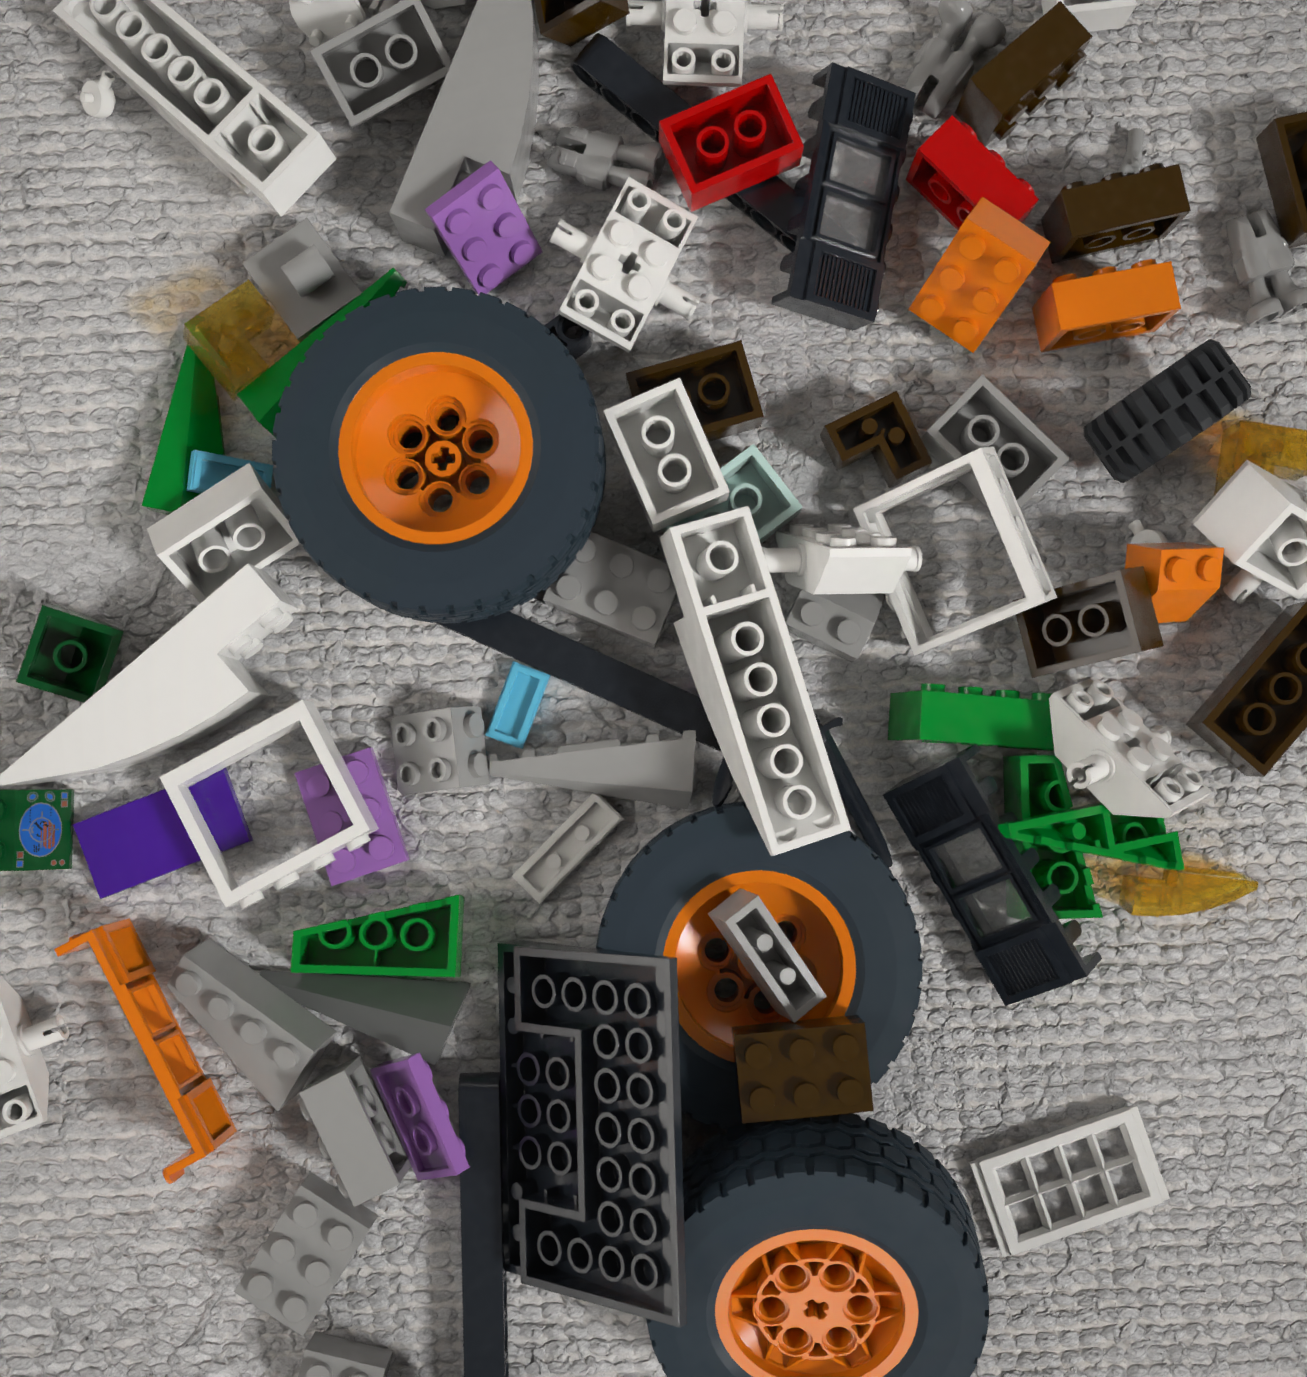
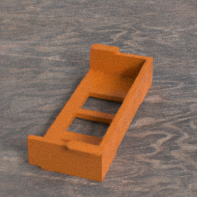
(161, 1038)

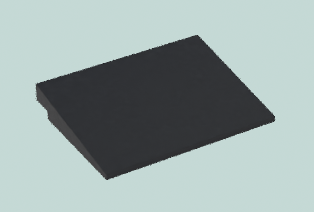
(592, 1126)

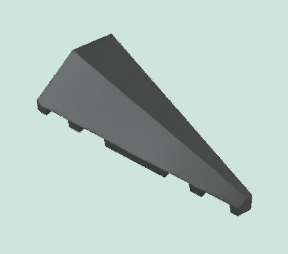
(397, 1011)

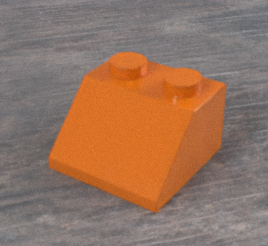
(1177, 575)

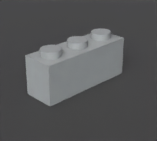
(767, 954)

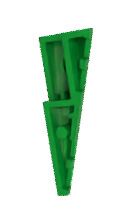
(265, 392)
(190, 425)
(1100, 833)

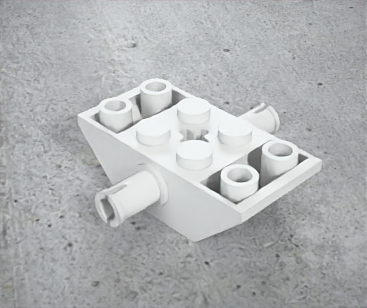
(704, 36)
(645, 240)
(1261, 530)
(840, 559)
(1118, 755)
(22, 1065)

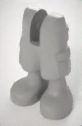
(948, 68)
(596, 155)
(1260, 254)

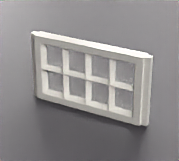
(1069, 1180)

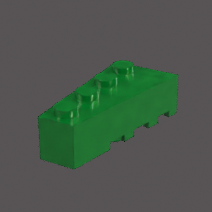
(971, 718)
(1039, 787)
(395, 942)

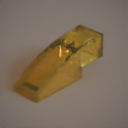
(1183, 891)

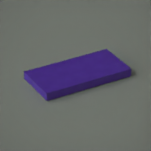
(149, 838)

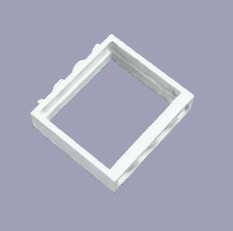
(1011, 528)
(179, 779)

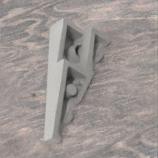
(634, 771)

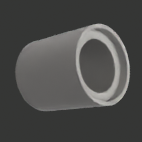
(307, 271)

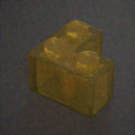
(224, 334)
(1271, 447)

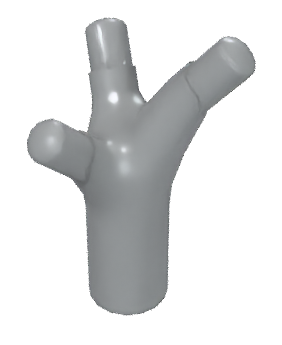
(1133, 153)

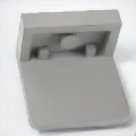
(440, 750)

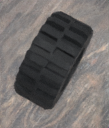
(1167, 411)

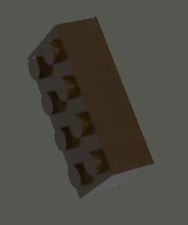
(1262, 700)

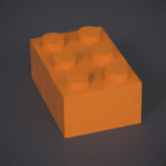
(978, 274)
(1105, 305)

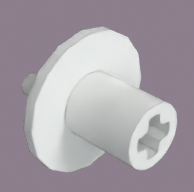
(326, 18)

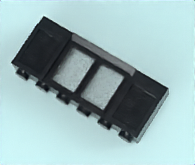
(847, 198)
(988, 880)

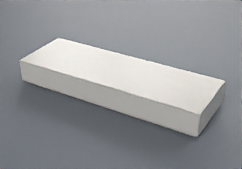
(567, 847)

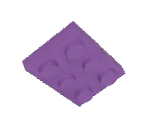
(484, 228)
(330, 817)
(420, 1117)

